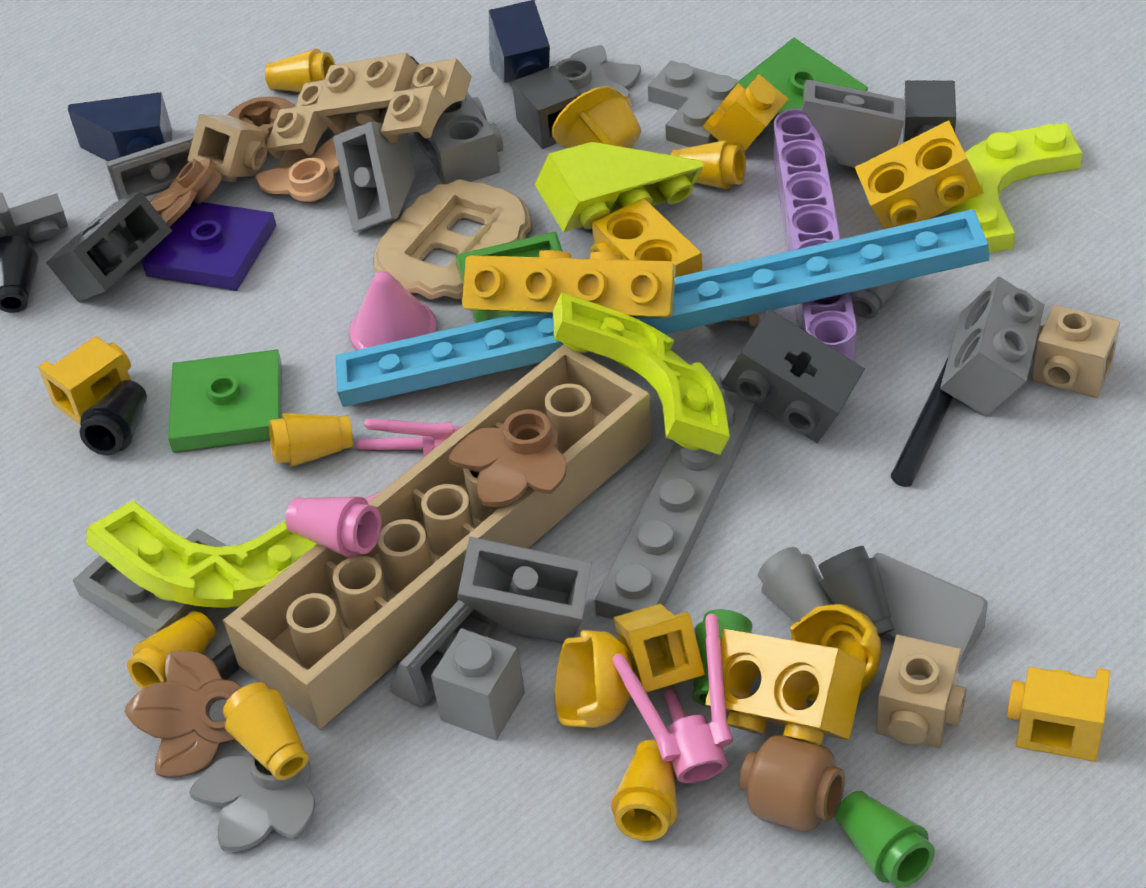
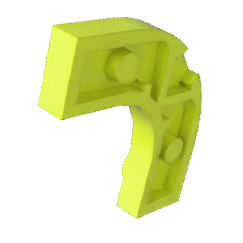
(1010, 158)
(689, 394)
(188, 570)

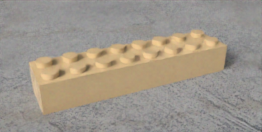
(344, 621)

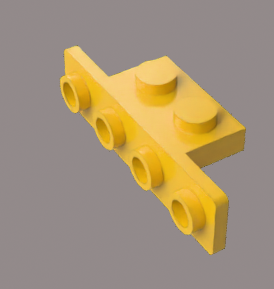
(536, 283)

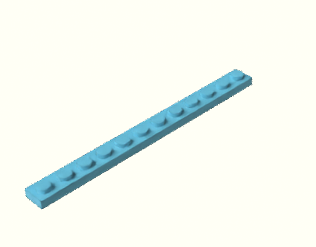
(698, 301)

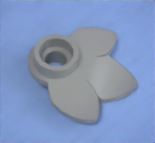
(591, 70)
(254, 801)

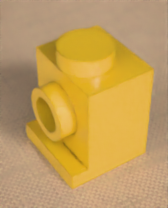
(745, 112)
(85, 376)
(660, 646)
(1060, 712)

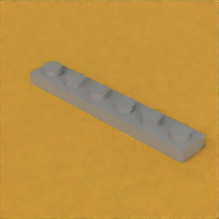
(673, 514)

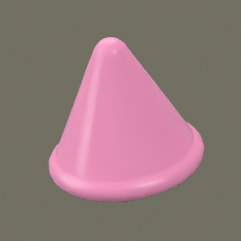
(389, 314)

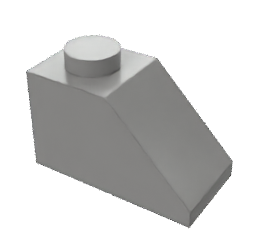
(853, 121)
(374, 174)
(525, 588)

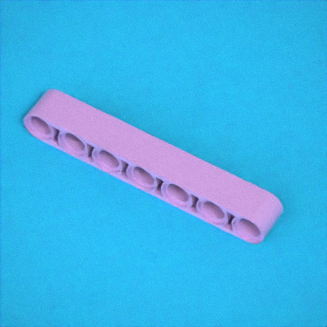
(810, 221)

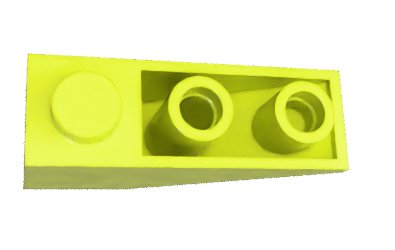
(602, 178)

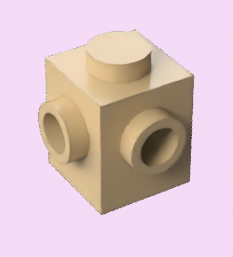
(231, 143)
(1075, 350)
(920, 692)

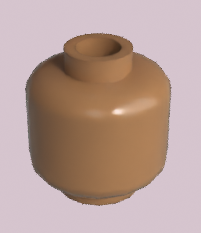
(792, 783)

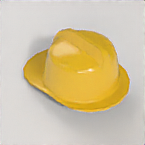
(598, 117)

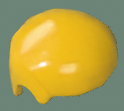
(842, 629)
(587, 682)

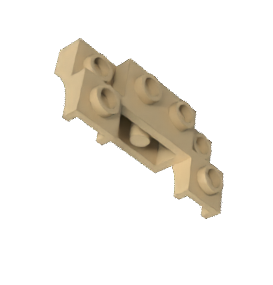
(375, 90)

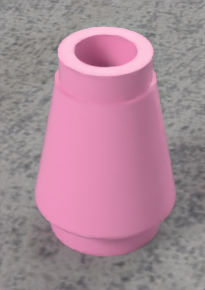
(336, 523)

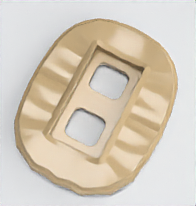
(427, 227)

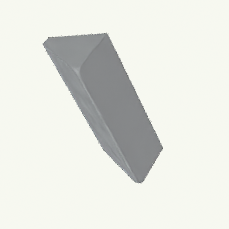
(149, 169)
(930, 607)
(414, 673)

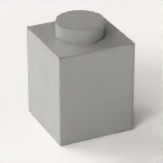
(478, 684)

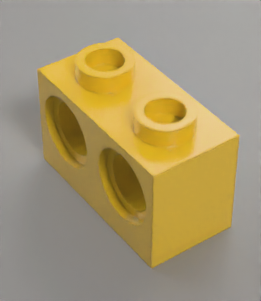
(919, 178)
(645, 234)
(787, 676)

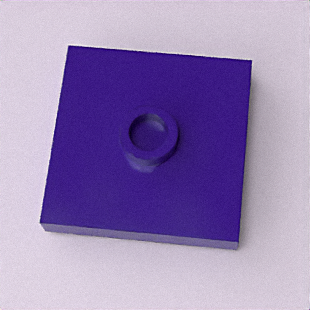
(211, 245)

